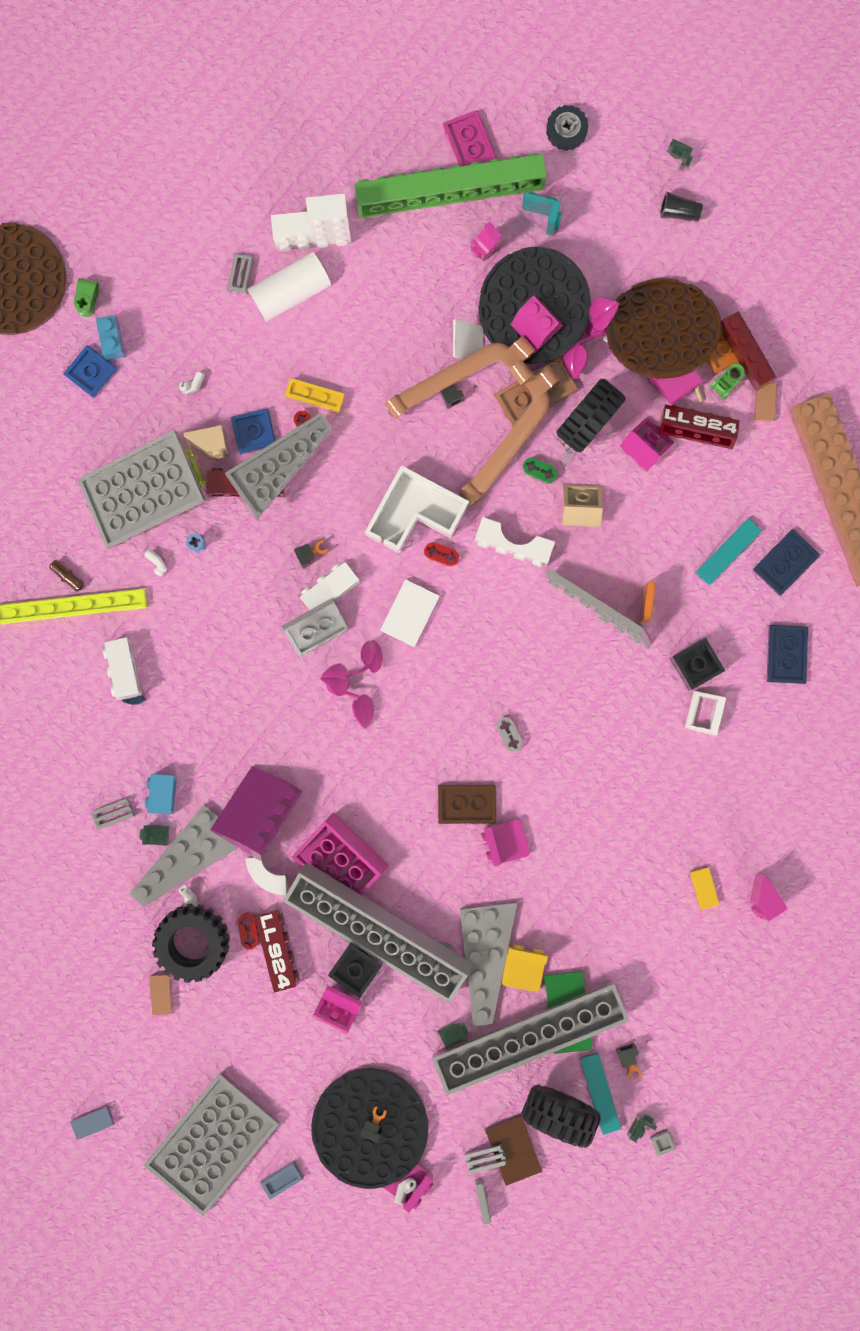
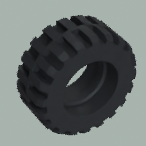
(591, 415)
(176, 963)
(561, 1116)

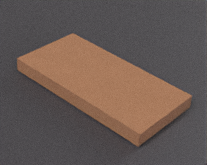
(516, 399)

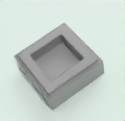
(662, 1143)

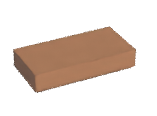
(765, 403)
(161, 994)

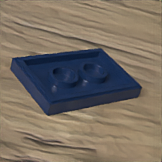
(786, 562)
(787, 654)

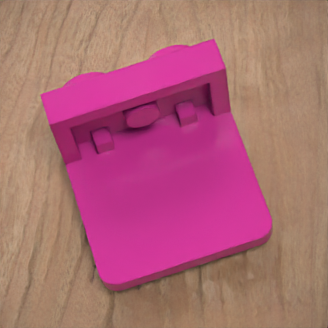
(505, 842)
(337, 1009)
(424, 1184)

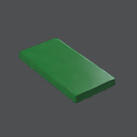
(562, 988)

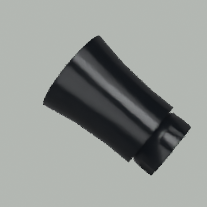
(680, 208)

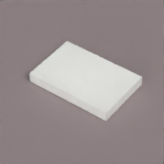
(409, 613)

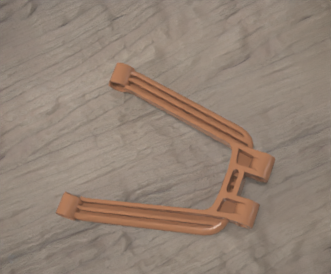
(514, 359)

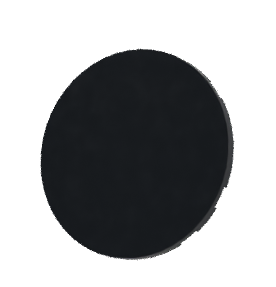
(544, 275)
(343, 1113)

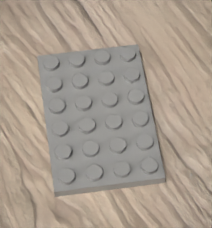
(141, 489)
(211, 1144)

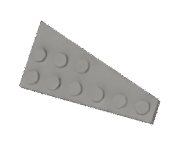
(271, 469)
(604, 612)
(185, 857)
(486, 945)

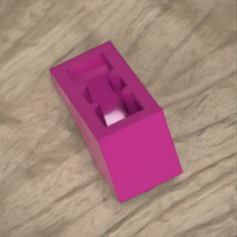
(486, 242)

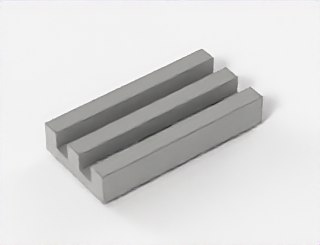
(237, 289)
(97, 819)
(471, 1163)
(483, 1201)

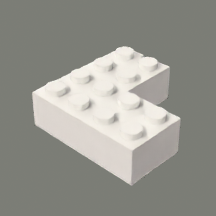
(321, 225)
(413, 500)

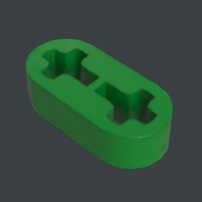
(537, 474)

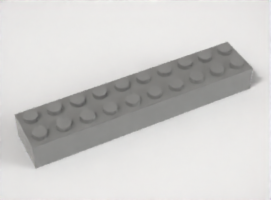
(378, 932)
(530, 1038)

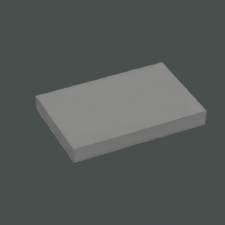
(315, 627)

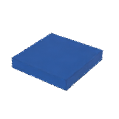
(90, 371)
(253, 431)

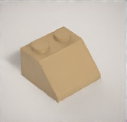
(210, 441)
(582, 505)

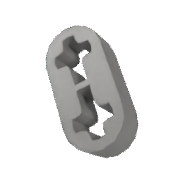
(513, 731)

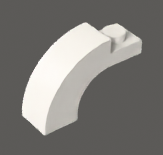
(265, 878)

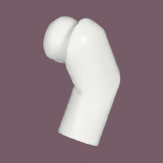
(193, 386)
(157, 560)
(189, 896)
(403, 1189)

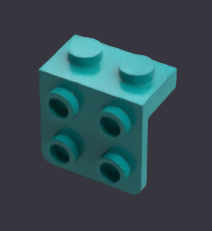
(546, 206)

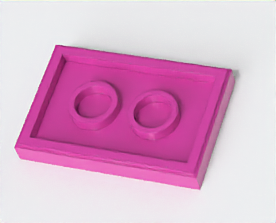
(469, 139)

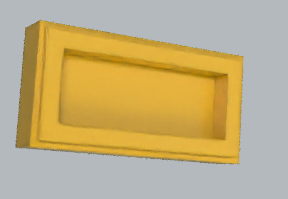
(704, 888)

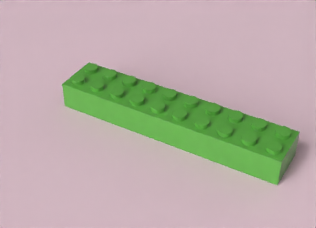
(450, 185)

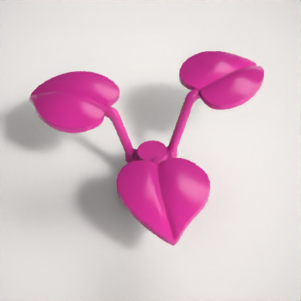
(601, 312)
(337, 682)

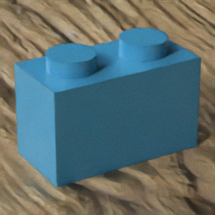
(110, 337)
(161, 794)

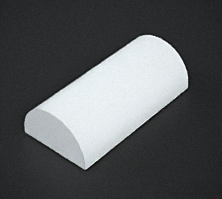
(289, 286)

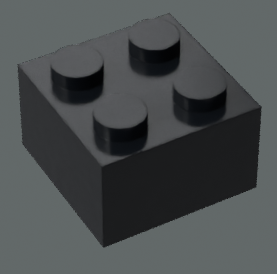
(697, 664)
(355, 969)

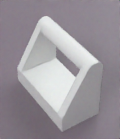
(716, 715)

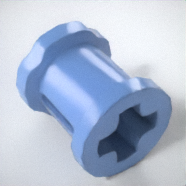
(190, 540)

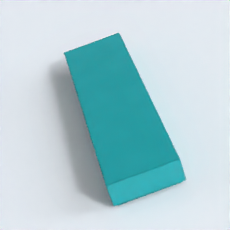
(728, 551)
(600, 1093)

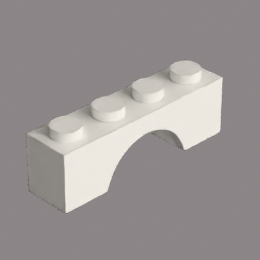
(491, 535)

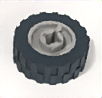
(561, 136)

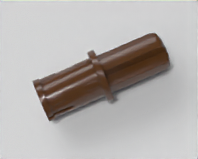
(66, 575)

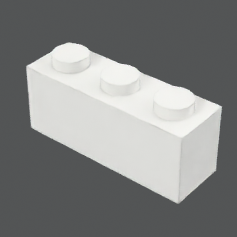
(330, 586)
(122, 669)

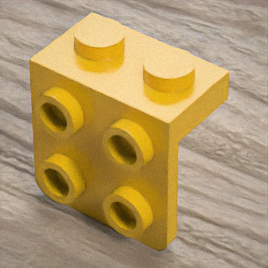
(524, 968)

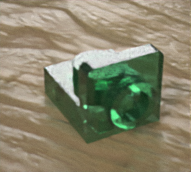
(680, 151)
(154, 835)
(453, 1033)
(637, 1128)

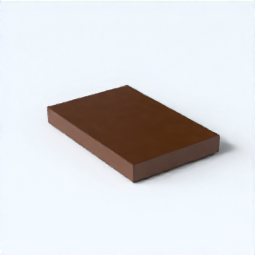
(466, 804)
(517, 1149)

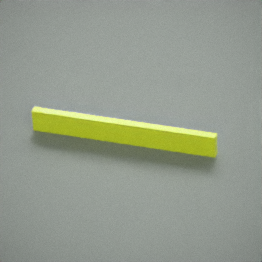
(73, 606)

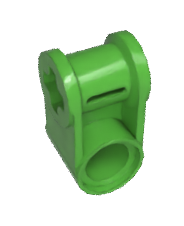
(86, 293)
(725, 383)

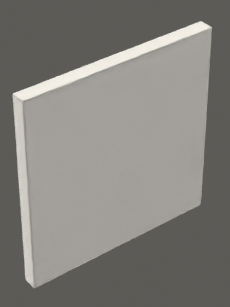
(466, 338)

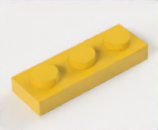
(314, 395)

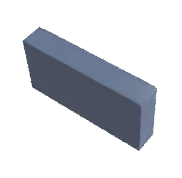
(92, 1122)
(281, 1180)

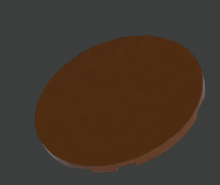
(30, 279)
(664, 328)

